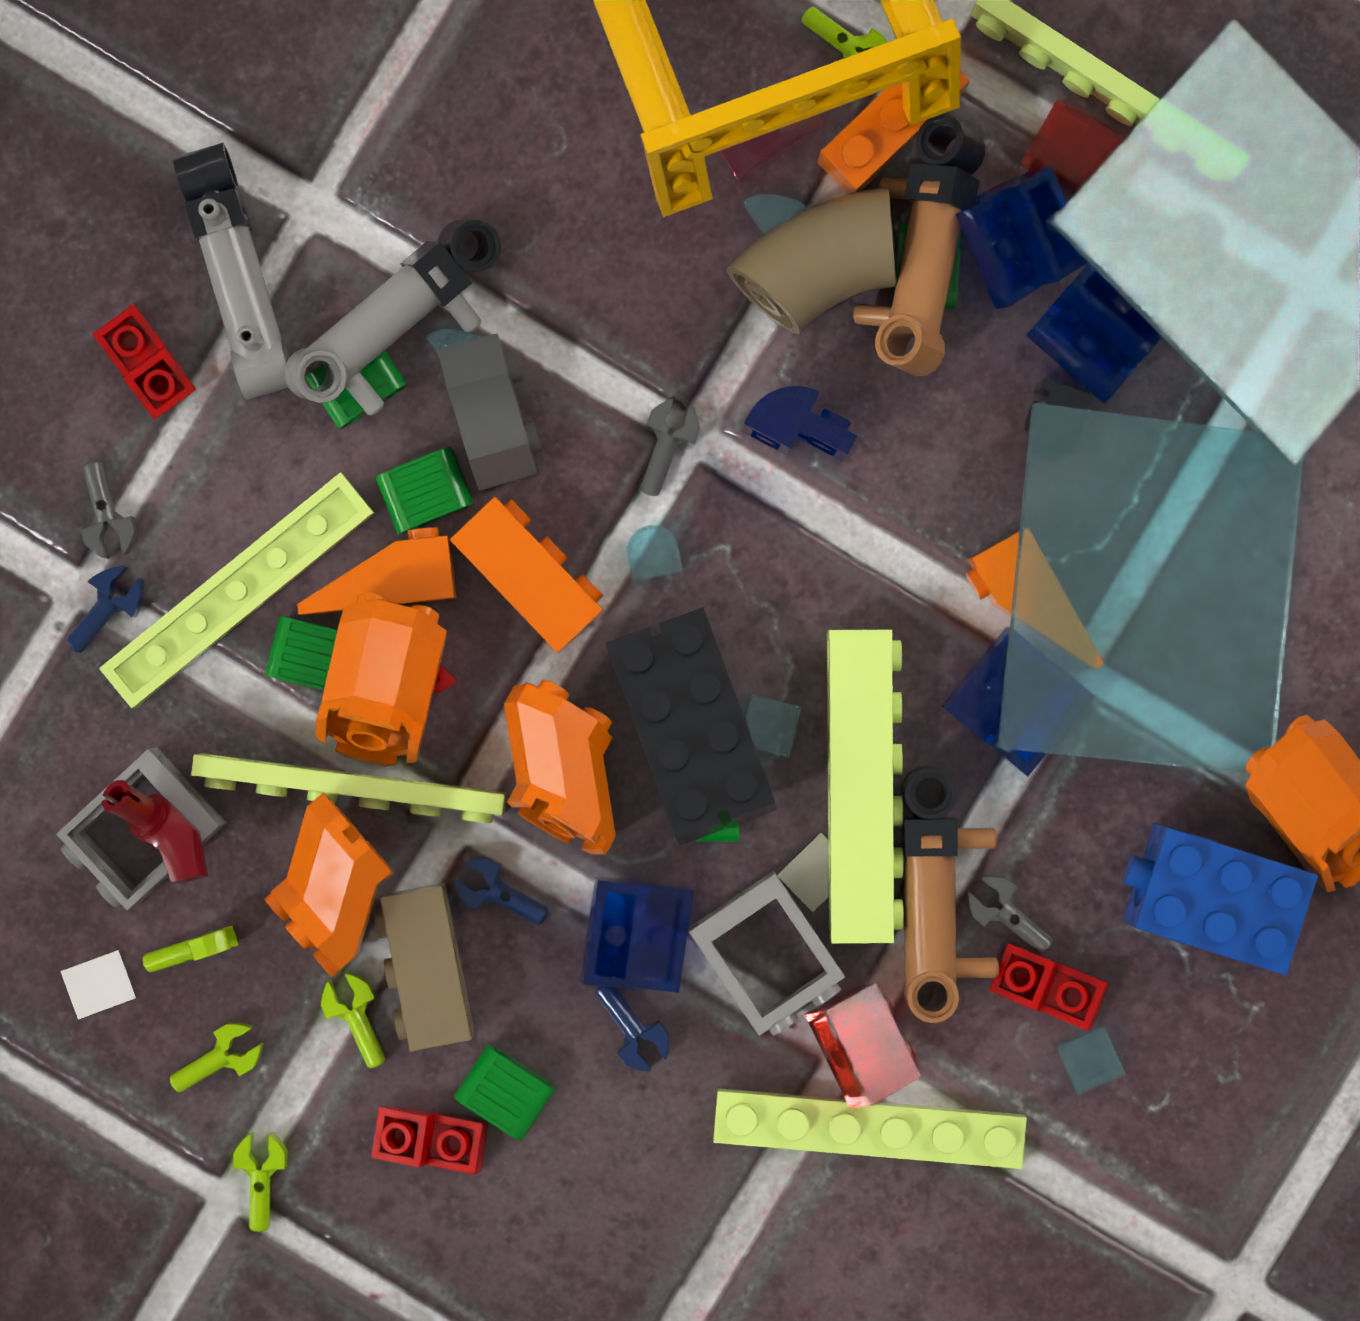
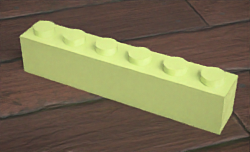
(861, 786)

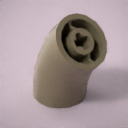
(819, 259)

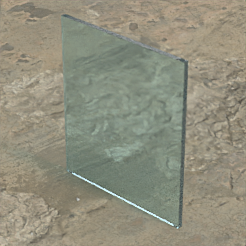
(1238, 238)
(1149, 591)

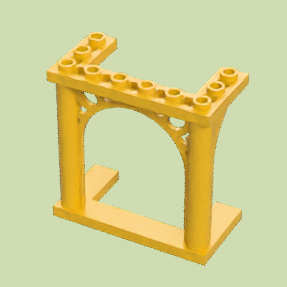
(675, 142)

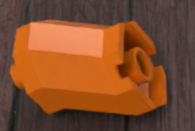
(381, 680)
(560, 765)
(1312, 798)
(329, 886)

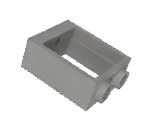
(84, 852)
(738, 909)

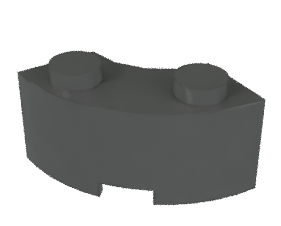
(488, 411)

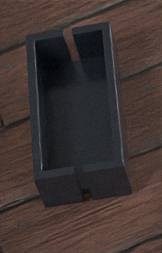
(691, 726)

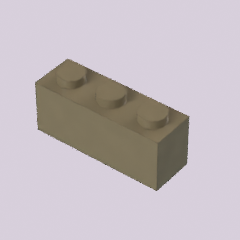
(425, 967)

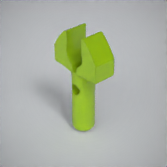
(838, 36)
(191, 949)
(355, 1016)
(218, 1058)
(260, 1177)

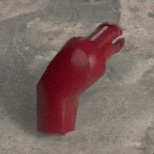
(162, 827)

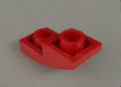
(144, 361)
(1049, 987)
(429, 1139)

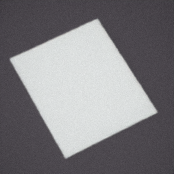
(809, 873)
(98, 984)

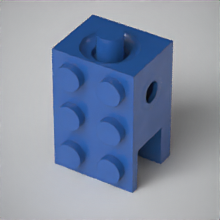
(1218, 898)

